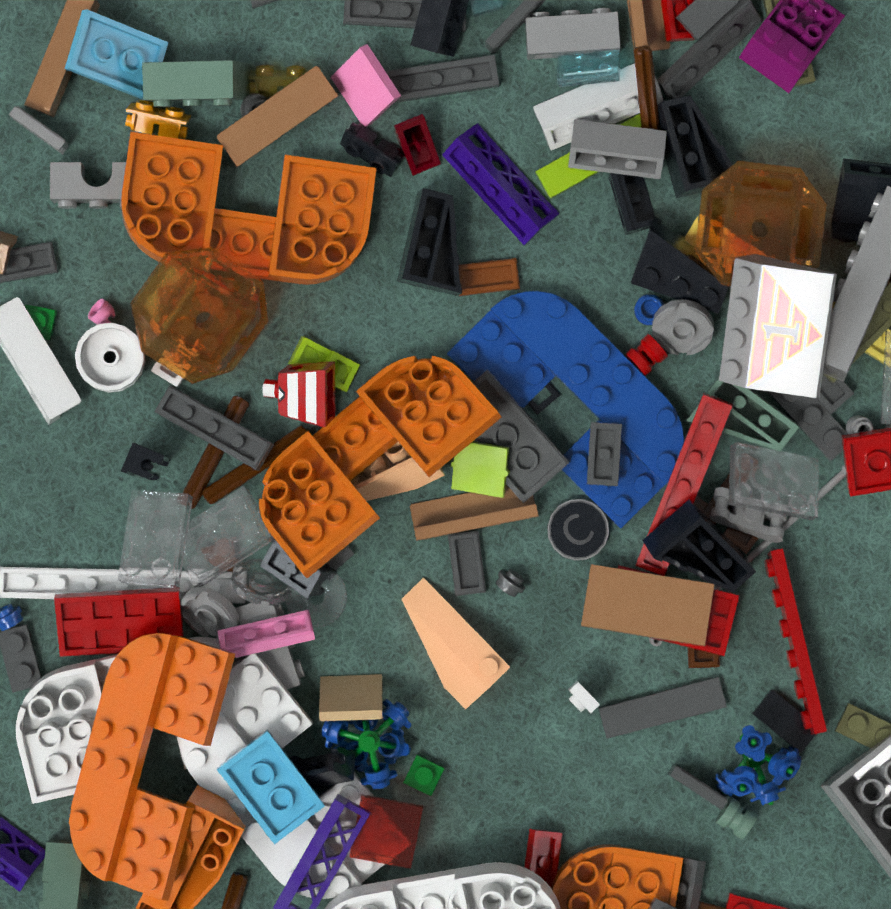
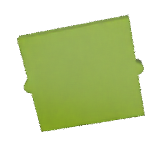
(481, 469)

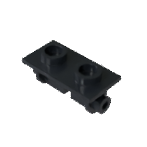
(359, 143)

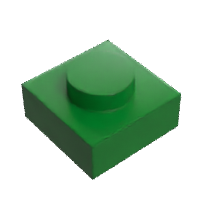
(43, 319)
(423, 775)

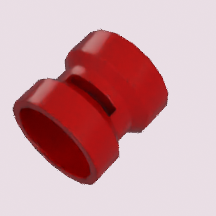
(651, 351)

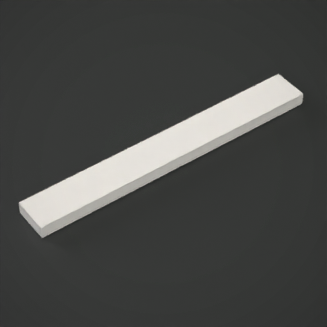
(46, 582)

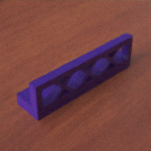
(496, 186)
(316, 844)
(12, 868)

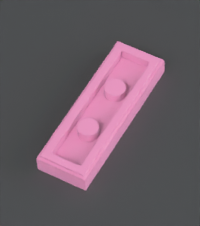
(267, 634)

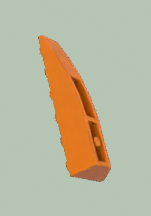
(205, 854)

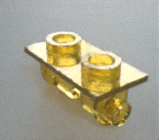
(268, 79)

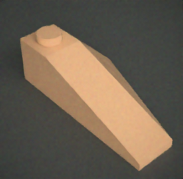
(392, 474)
(457, 651)

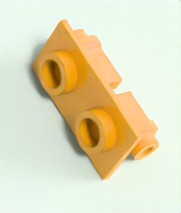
(146, 115)

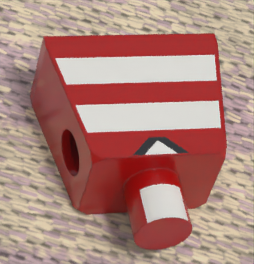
(305, 392)

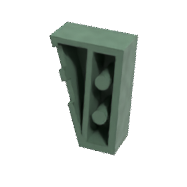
(195, 82)
(752, 416)
(63, 877)

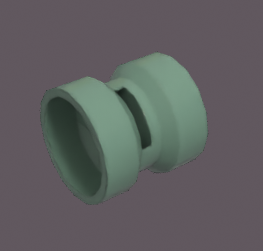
(737, 818)

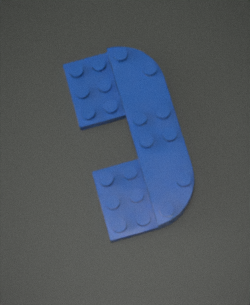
(544, 336)

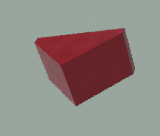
(417, 144)

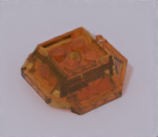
(764, 194)
(180, 291)

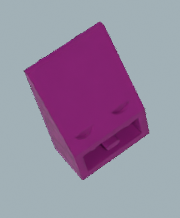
(791, 39)

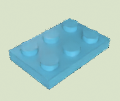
(113, 52)
(270, 786)

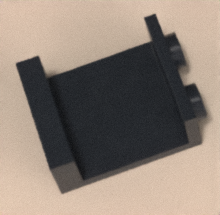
(855, 196)

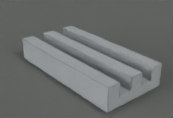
(39, 129)

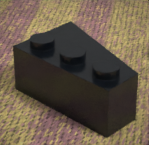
(690, 147)
(430, 246)
(673, 269)
(699, 547)

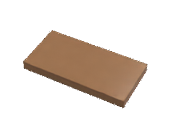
(647, 605)

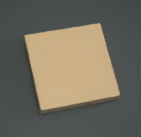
(351, 698)

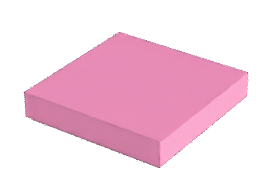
(365, 86)

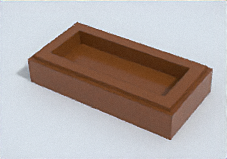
(489, 277)

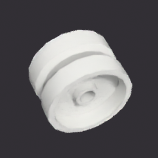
(109, 376)

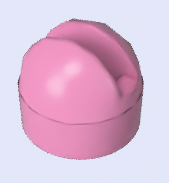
(101, 312)

